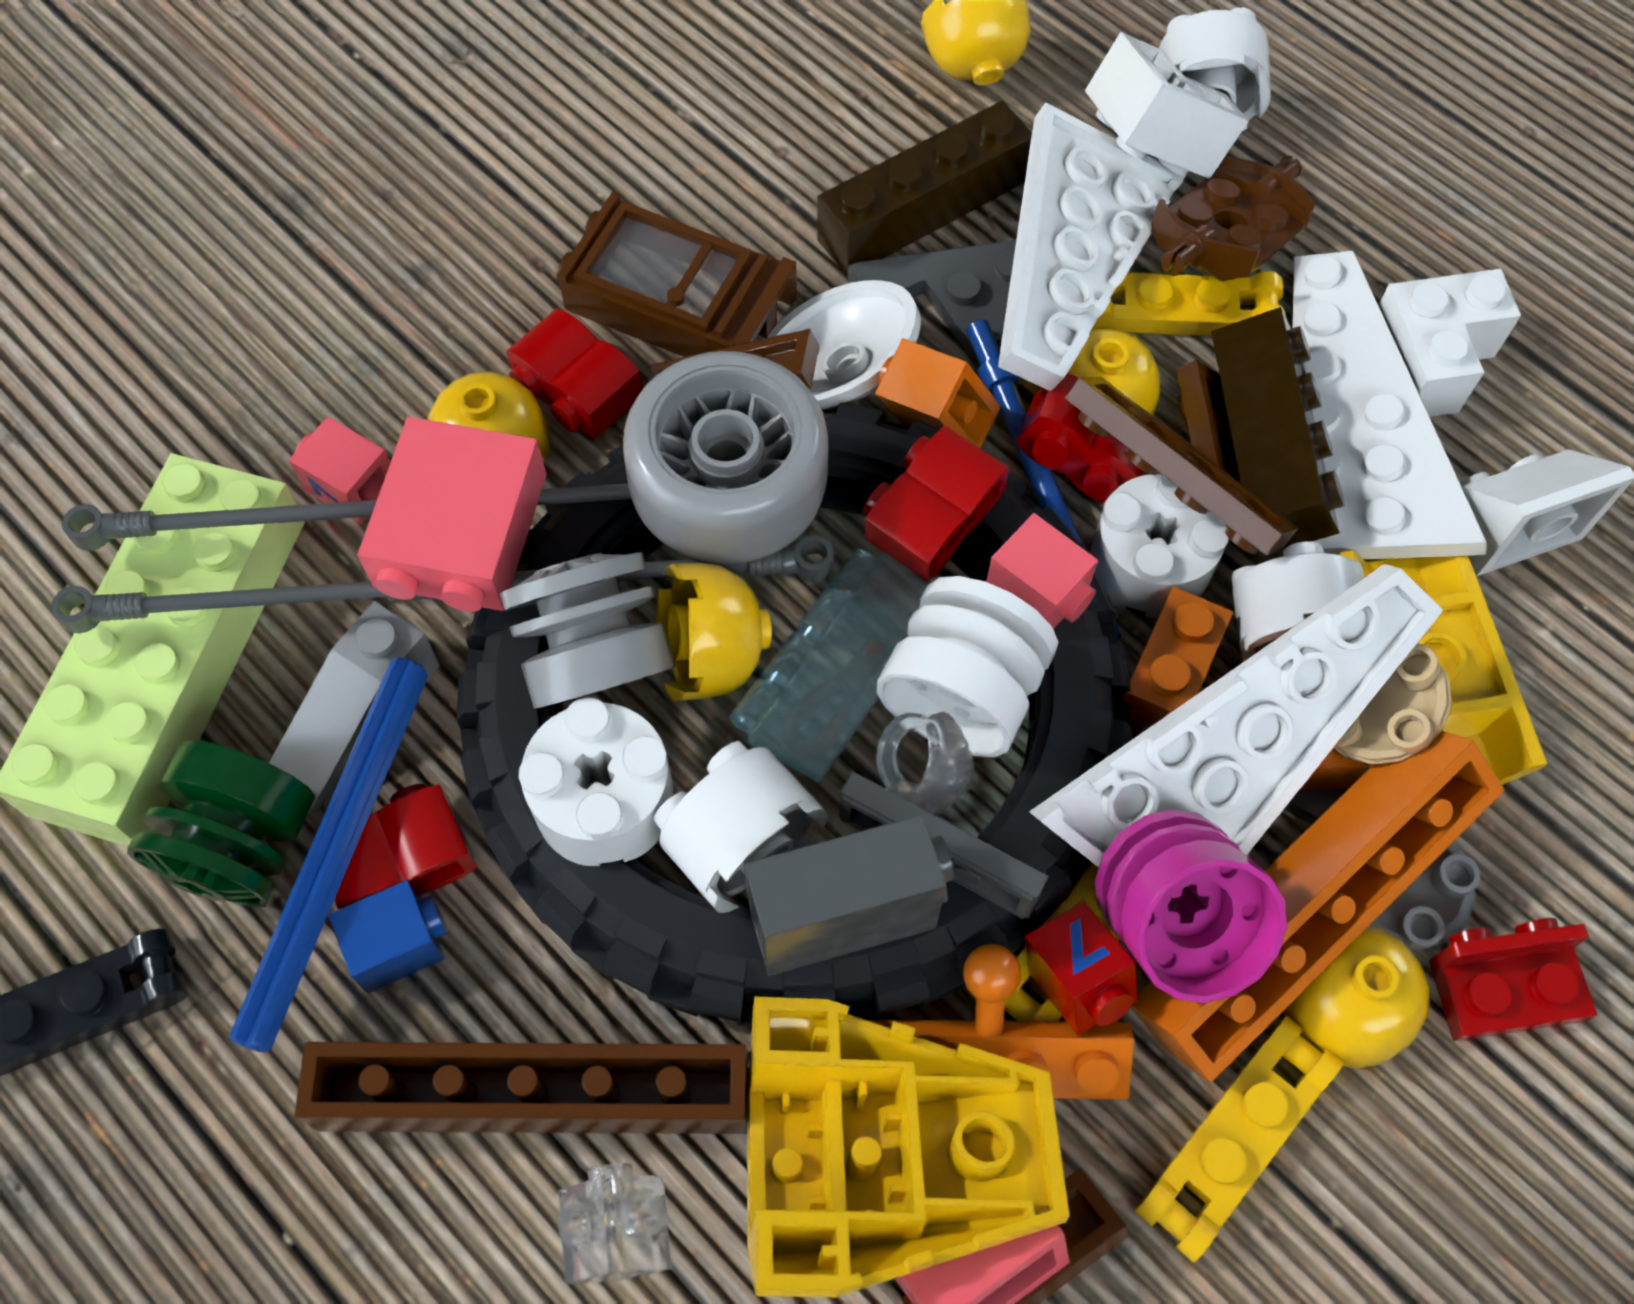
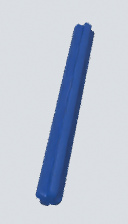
(328, 857)

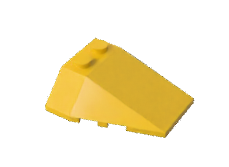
(886, 1150)

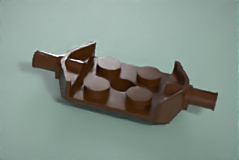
(1233, 218)

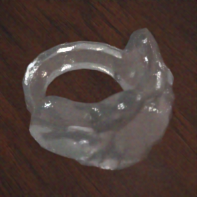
(948, 764)

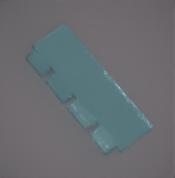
(830, 668)

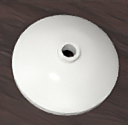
(856, 334)

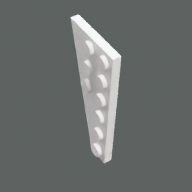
(1076, 239)
(1384, 446)
(1257, 730)

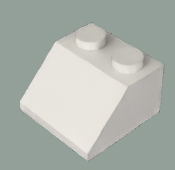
(1541, 504)

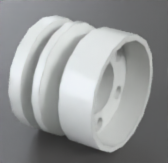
(972, 657)

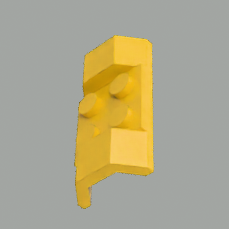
(1468, 647)

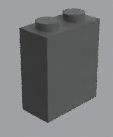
(847, 893)

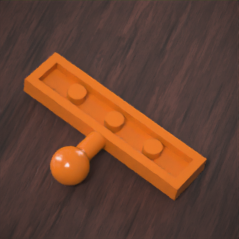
(1079, 1066)

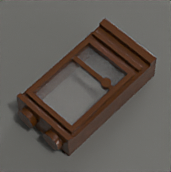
(672, 282)

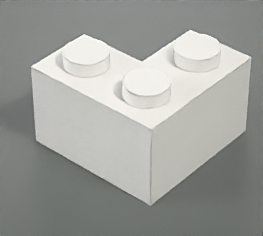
(1162, 110)
(1445, 330)

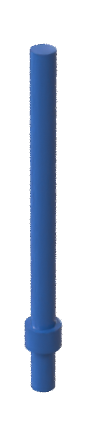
(1003, 388)

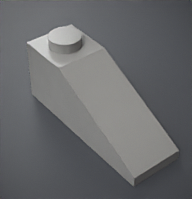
(342, 695)

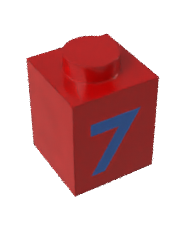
(1082, 969)

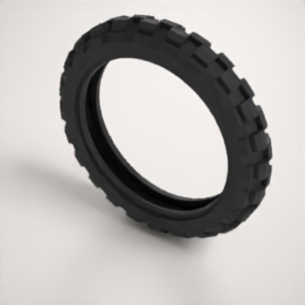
(673, 939)

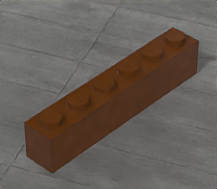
(523, 1087)

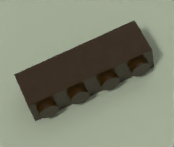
(924, 187)
(1273, 422)

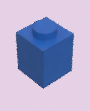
(389, 935)

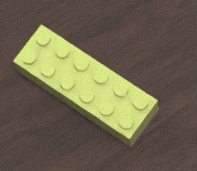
(148, 683)

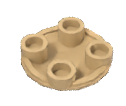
(1403, 713)

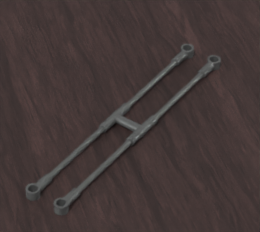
(146, 523)

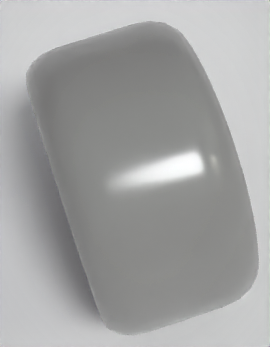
(726, 457)

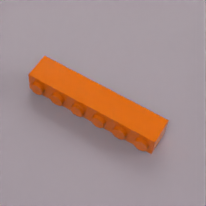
(1333, 889)

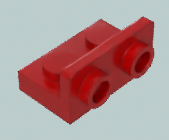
(1512, 979)

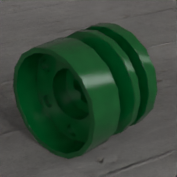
(217, 838)

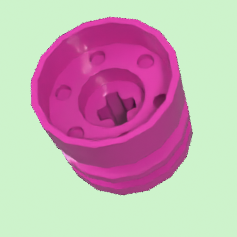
(1190, 906)

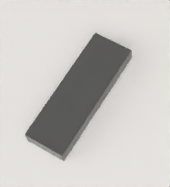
(974, 862)

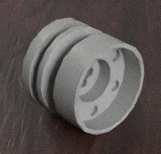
(587, 628)

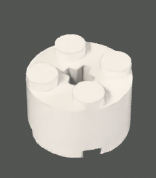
(1224, 53)
(1154, 543)
(1286, 591)
(565, 778)
(733, 817)

